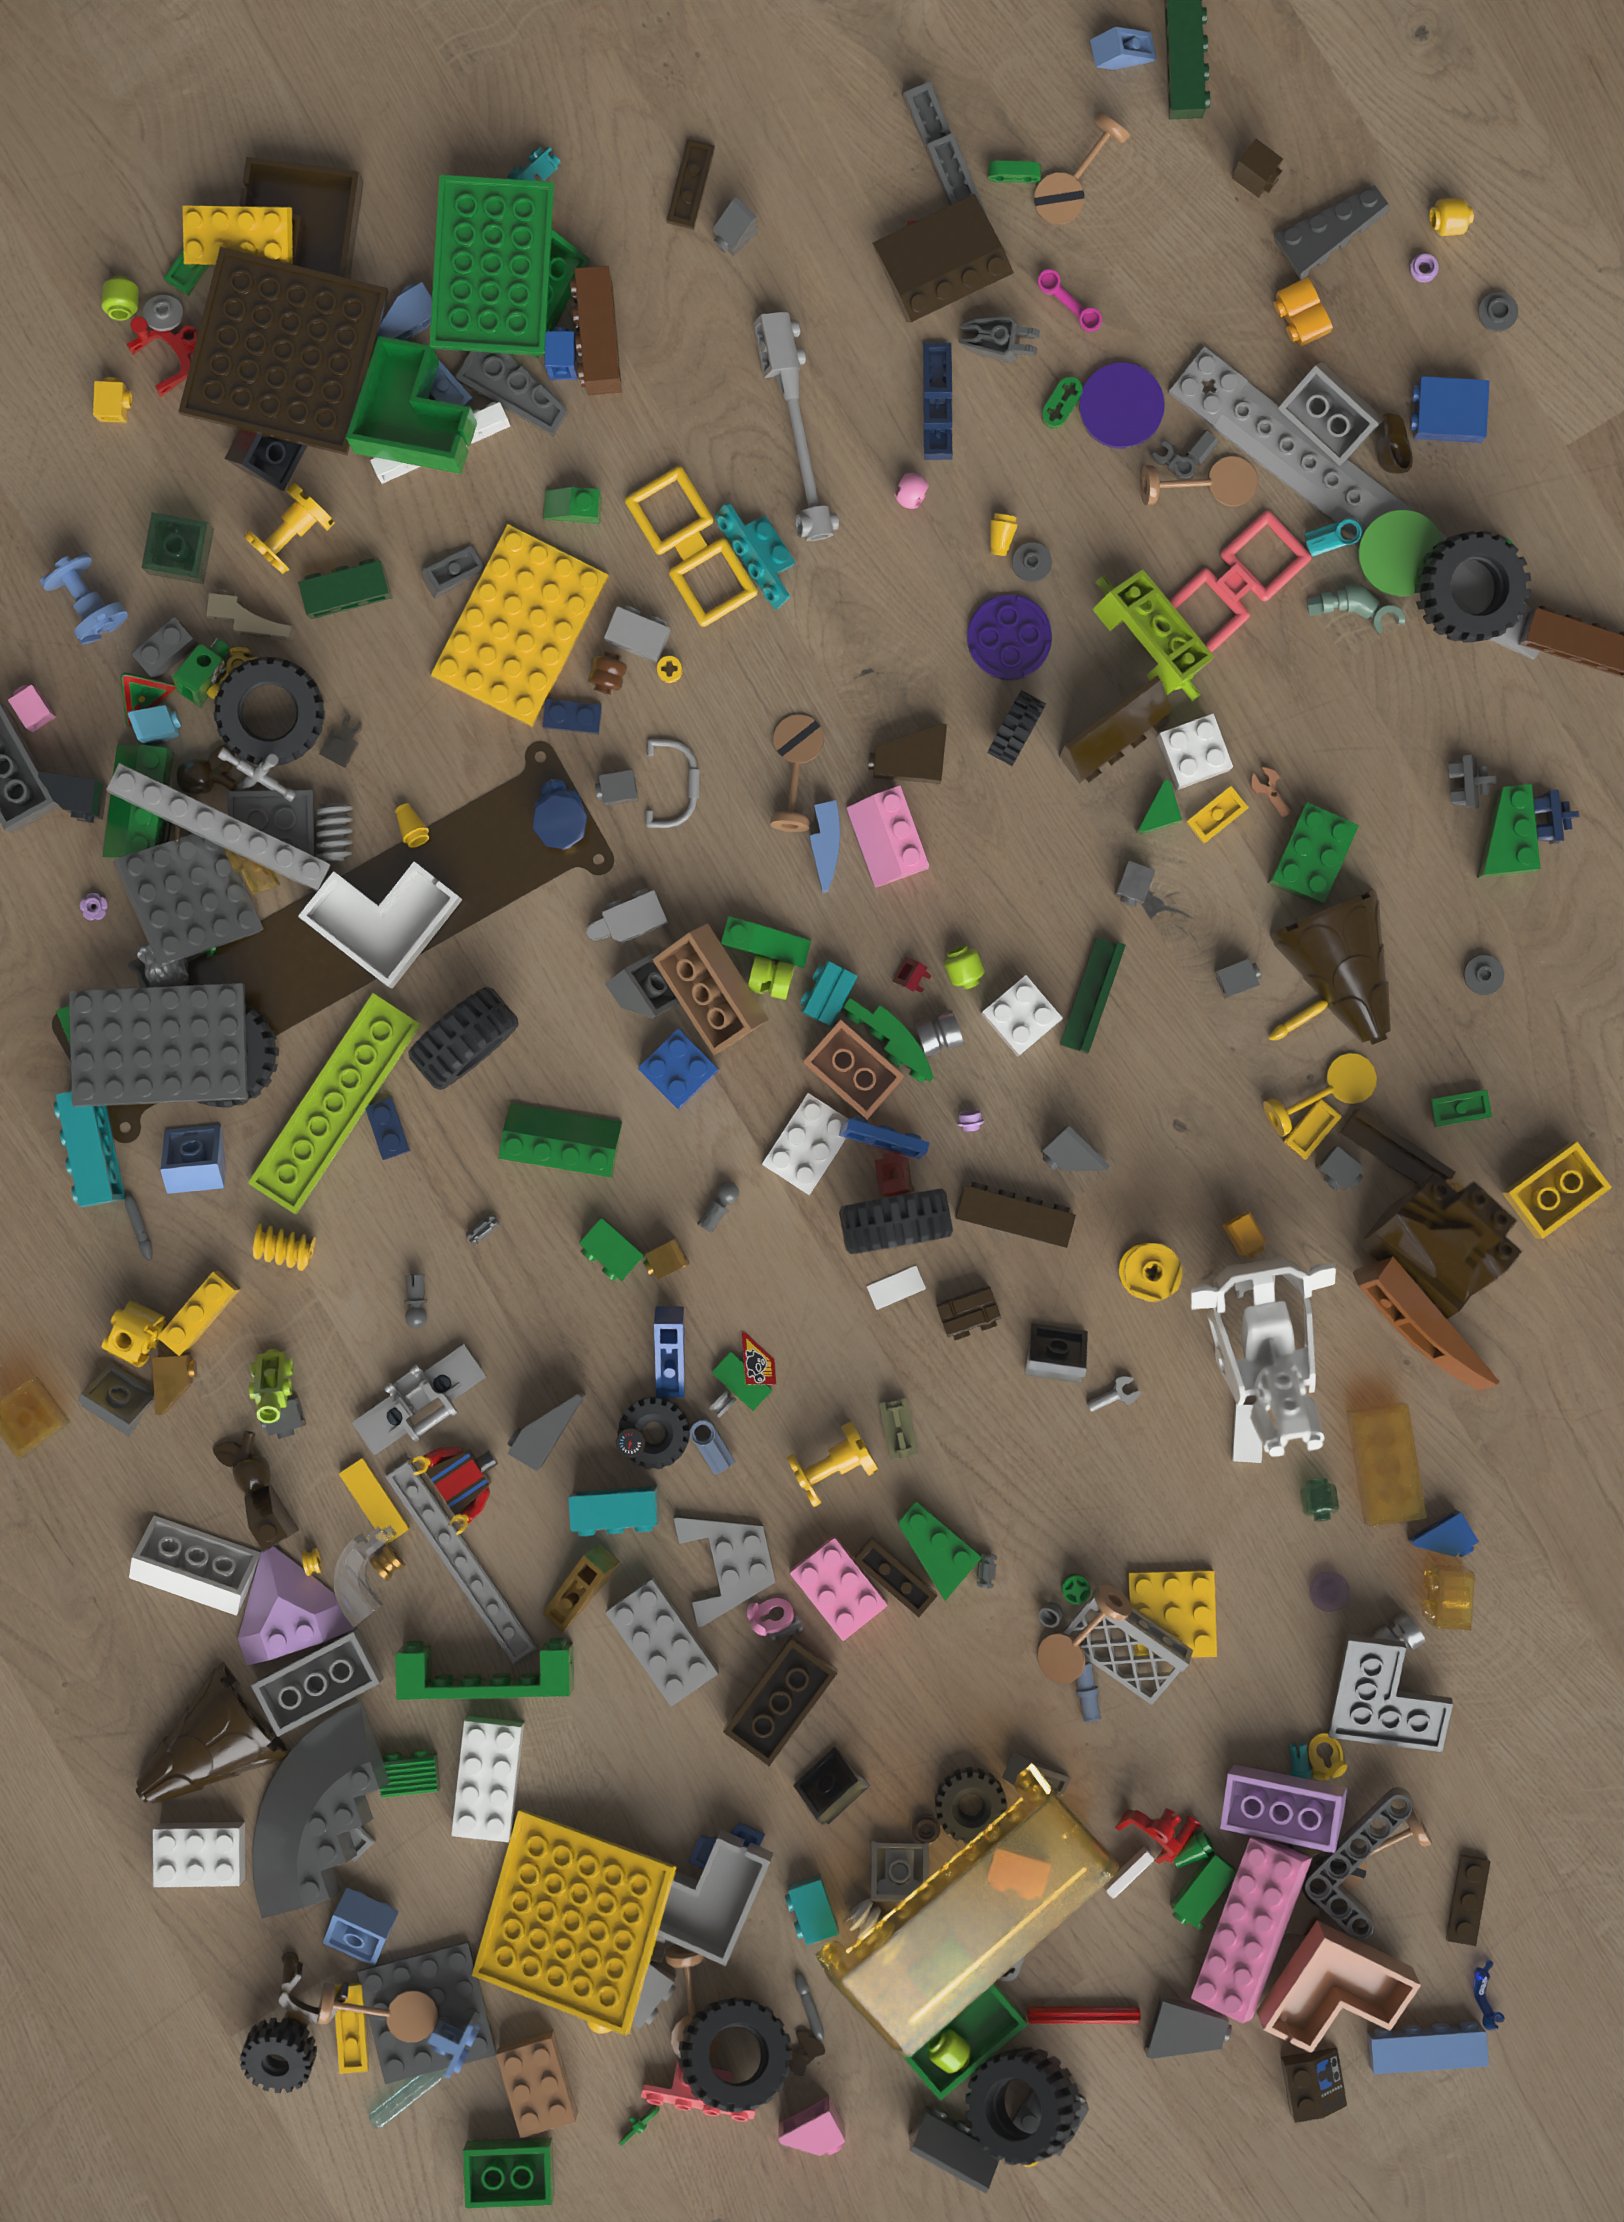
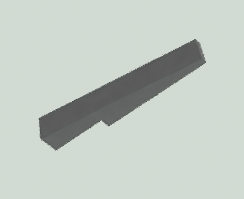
(939, 143)

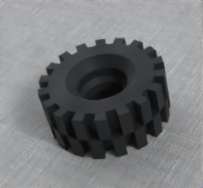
(1016, 728)
(675, 1427)
(954, 1789)
(281, 2040)

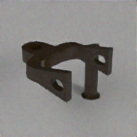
(297, 2010)

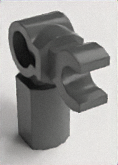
(1183, 466)

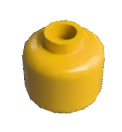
(1450, 216)

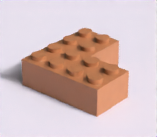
(1334, 1974)

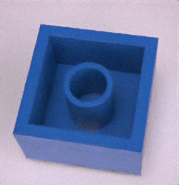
(678, 1069)

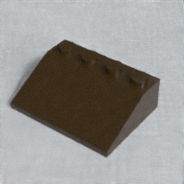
(942, 258)
(1117, 731)

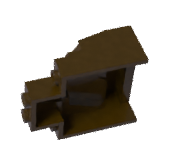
(1446, 1240)

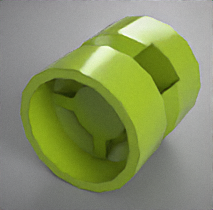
(771, 977)

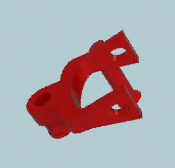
(180, 345)
(1161, 1831)

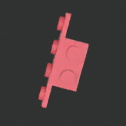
(685, 2100)

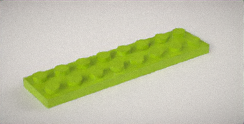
(334, 1103)

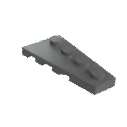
(1321, 234)
(505, 381)

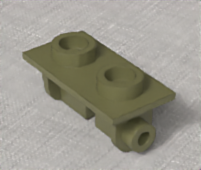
(898, 1428)

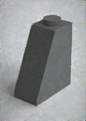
(1185, 2029)

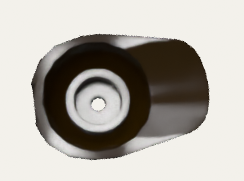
(1393, 447)

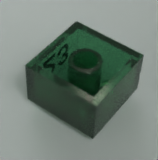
(177, 548)

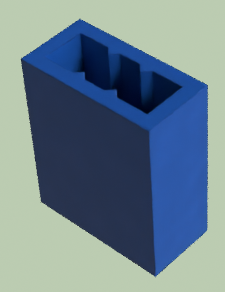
(1450, 409)

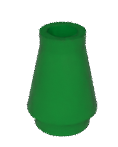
(1195, 1849)

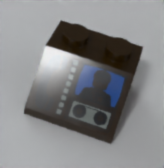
(1313, 2084)

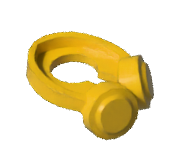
(1319, 1770)

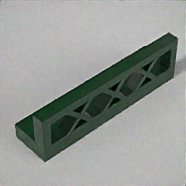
(1092, 995)

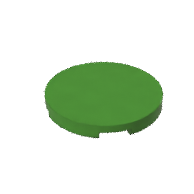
(1395, 550)

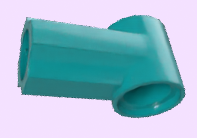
(1331, 536)

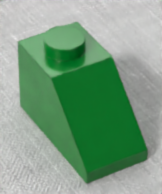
(573, 505)

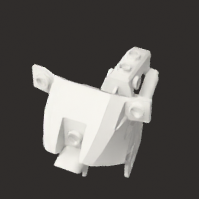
(1271, 1363)

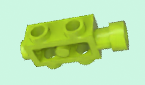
(271, 1384)

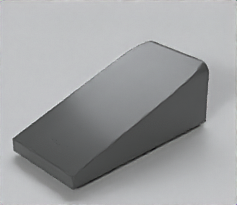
(452, 571)

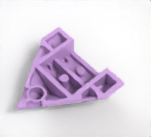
(287, 1610)

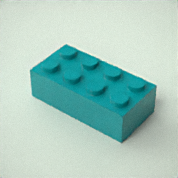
(90, 1152)

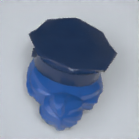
(559, 815)

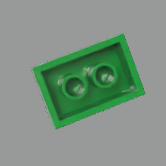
(1313, 854)
(508, 2172)

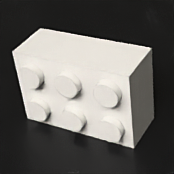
(199, 1854)

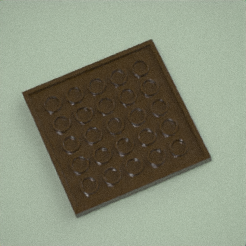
(282, 350)

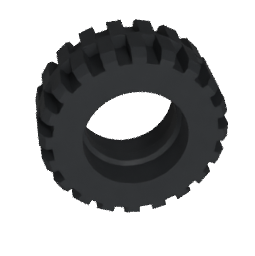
(1508, 586)
(261, 672)
(463, 1038)
(260, 1058)
(896, 1221)
(772, 2066)
(990, 2116)

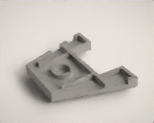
(739, 1560)

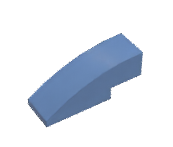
(826, 843)

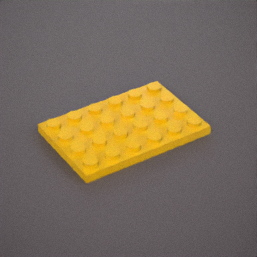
(519, 625)

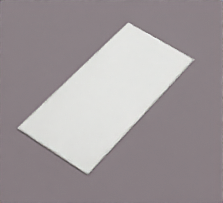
(896, 1287)

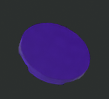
(1121, 405)
(1009, 637)

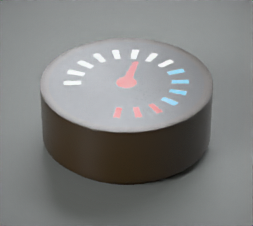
(630, 1442)

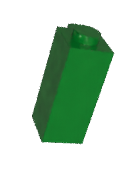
(1202, 1890)

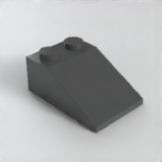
(539, 1437)

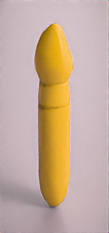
(1297, 1020)

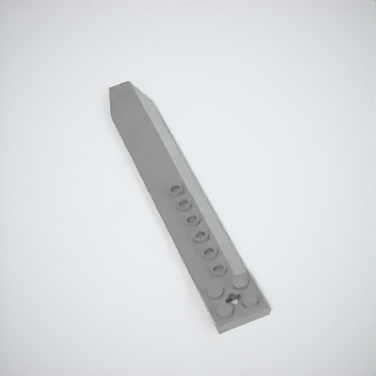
(1337, 491)

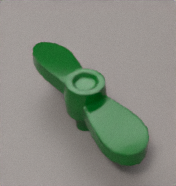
(639, 2124)

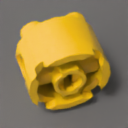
(134, 1333)

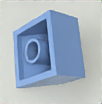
(193, 1159)
(360, 1926)

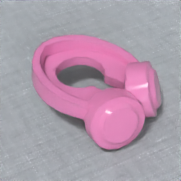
(757, 1611)

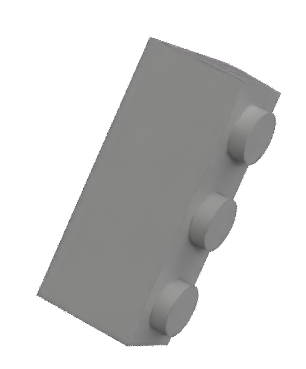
(1330, 413)

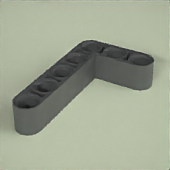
(1354, 1857)

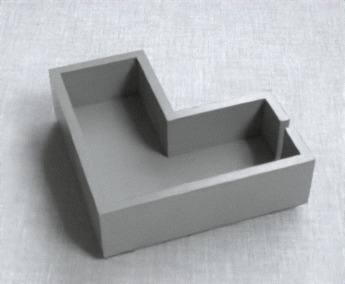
(712, 1911)

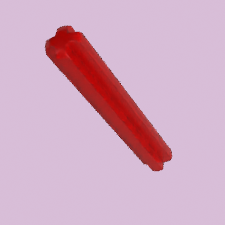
(1083, 2015)

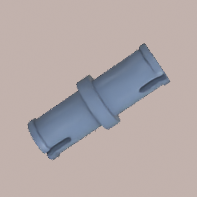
(1088, 1694)

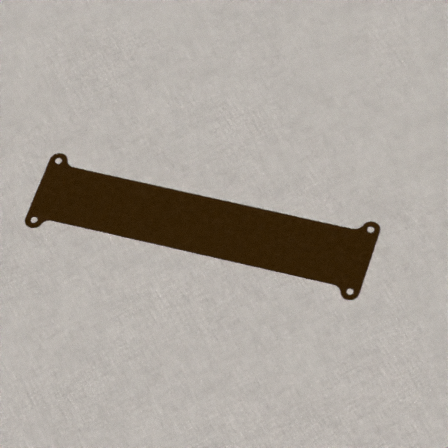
(477, 852)

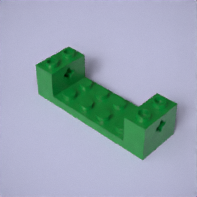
(416, 1682)

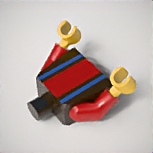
(459, 1480)

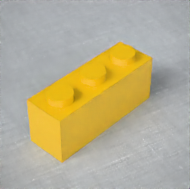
(198, 1313)

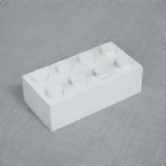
(487, 1778)

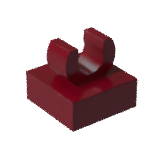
(911, 974)

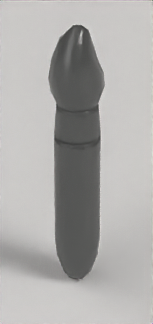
(138, 1226)
(811, 2011)

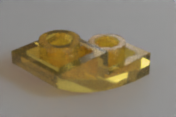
(257, 877)

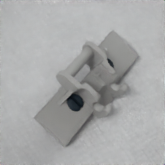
(414, 1391)

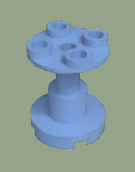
(89, 606)

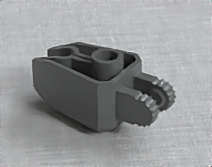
(998, 338)

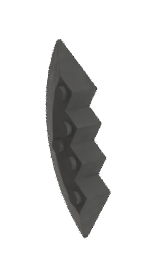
(310, 1812)

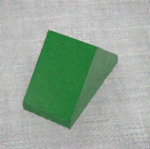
(1162, 811)

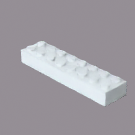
(488, 422)

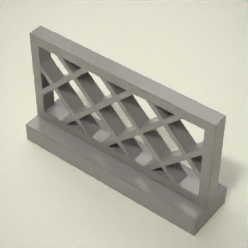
(1160, 1643)

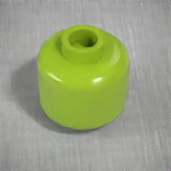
(120, 298)
(964, 966)
(949, 2051)

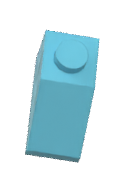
(155, 725)

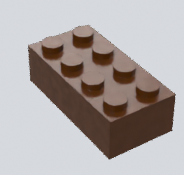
(598, 332)

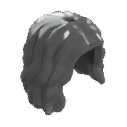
(152, 975)

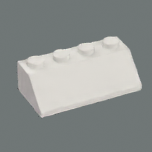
(194, 1565)

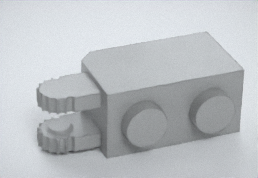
(630, 918)

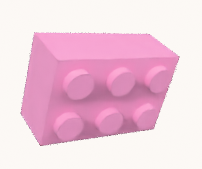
(838, 1587)

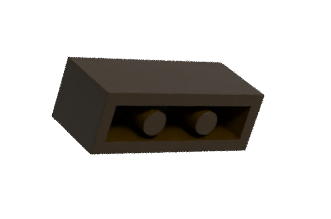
(895, 1576)

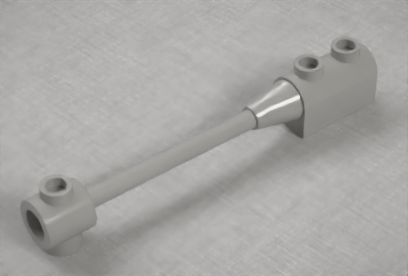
(782, 360)

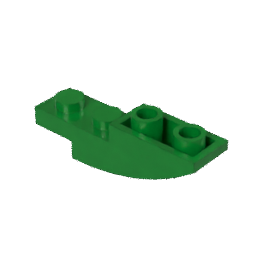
(901, 1046)

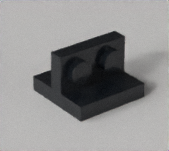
(1057, 1353)
(830, 1786)

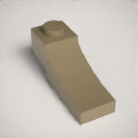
(228, 608)

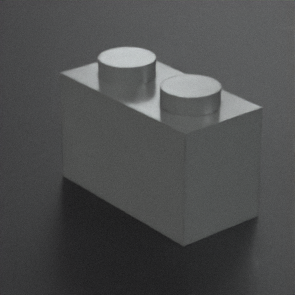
(165, 649)

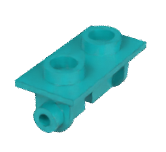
(539, 164)

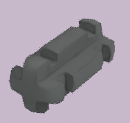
(482, 1229)
(987, 1571)

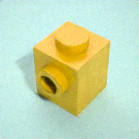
(111, 400)

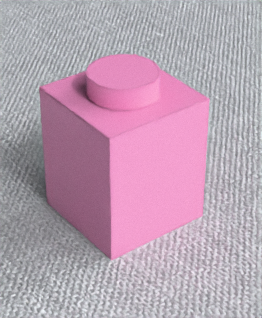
(31, 707)

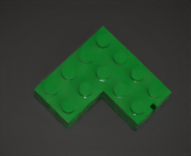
(399, 420)
(985, 2025)

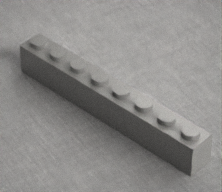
(218, 827)

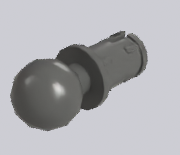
(727, 1194)
(415, 1315)

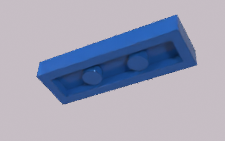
(884, 1137)

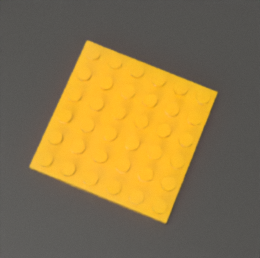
(574, 1921)

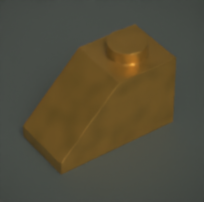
(665, 1259)
(171, 1379)

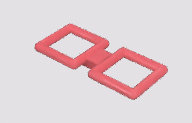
(1240, 580)

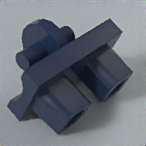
(1553, 829)

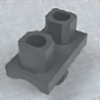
(1467, 769)

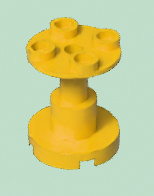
(297, 519)
(1150, 1271)
(842, 1457)

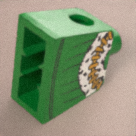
(201, 671)

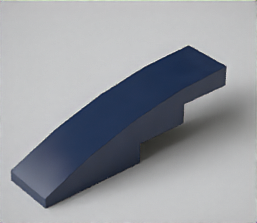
(937, 401)

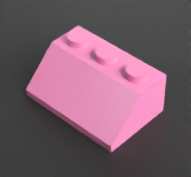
(888, 837)

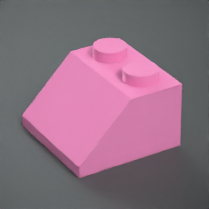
(814, 2129)

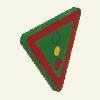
(143, 693)

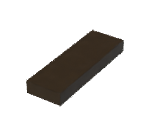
(690, 184)

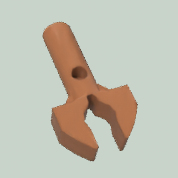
(1270, 791)

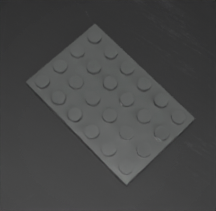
(158, 1045)

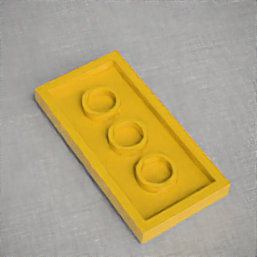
(249, 230)

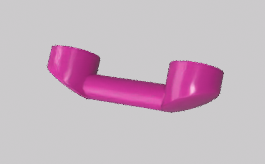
(1050, 284)

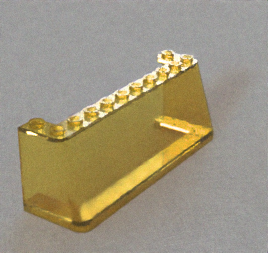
(972, 1917)

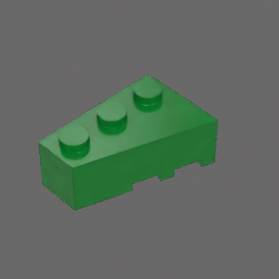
(1512, 834)
(938, 1547)

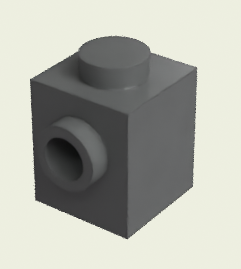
(1340, 1169)
(290, 1418)

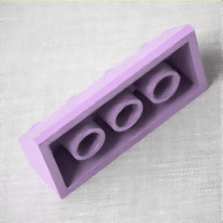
(1283, 1808)

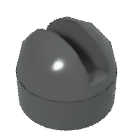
(1047, 1614)

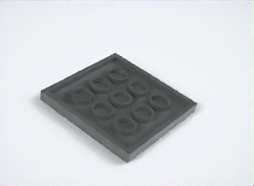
(187, 897)
(445, 1978)

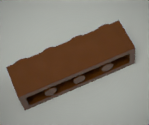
(1574, 640)

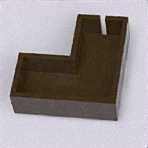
(322, 204)

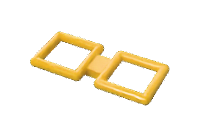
(691, 546)

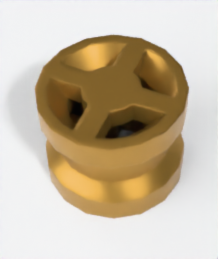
(387, 1562)

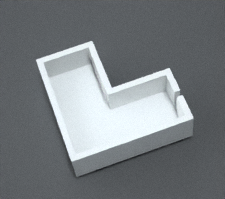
(383, 936)

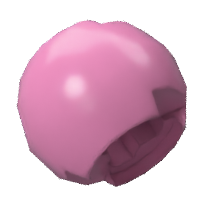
(911, 490)

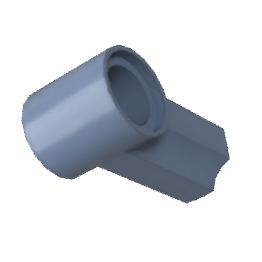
(712, 1447)

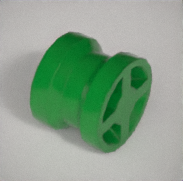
(1078, 1593)

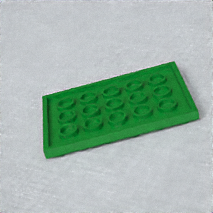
(491, 265)

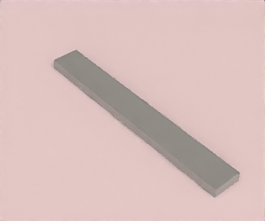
(461, 1562)

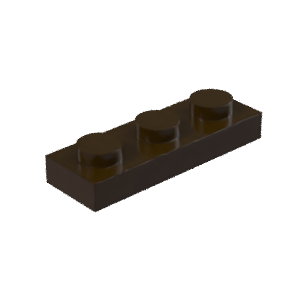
(1468, 1900)

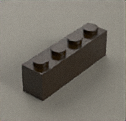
(1016, 1216)

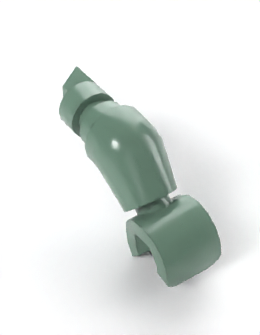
(1356, 600)

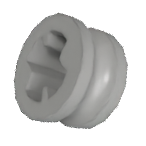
(722, 1404)

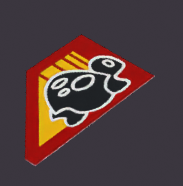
(758, 1364)

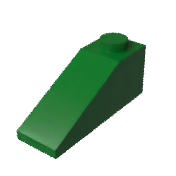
(765, 942)

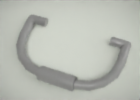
(693, 783)

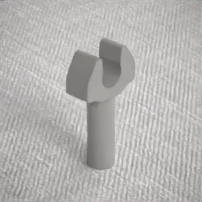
(1115, 1394)

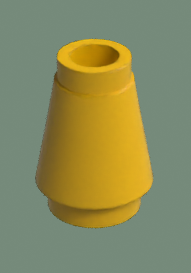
(1001, 533)
(412, 828)

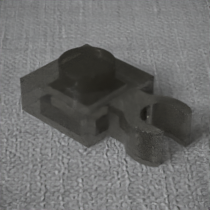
(340, 746)

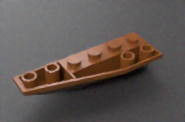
(1422, 1322)

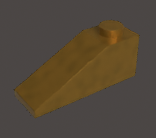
(581, 1586)

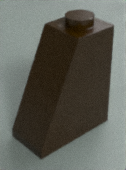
(911, 757)
(268, 1518)

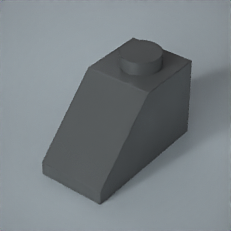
(735, 227)
(1021, 1762)

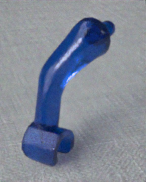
(1481, 1979)

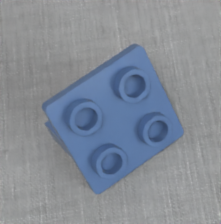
(452, 2040)

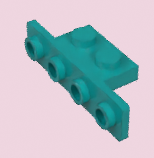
(760, 552)

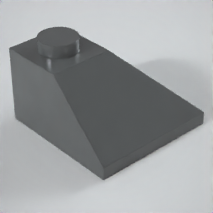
(643, 988)
(1072, 1153)

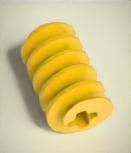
(282, 1248)

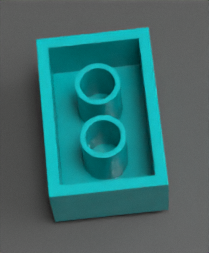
(614, 1510)

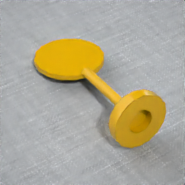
(1349, 1079)

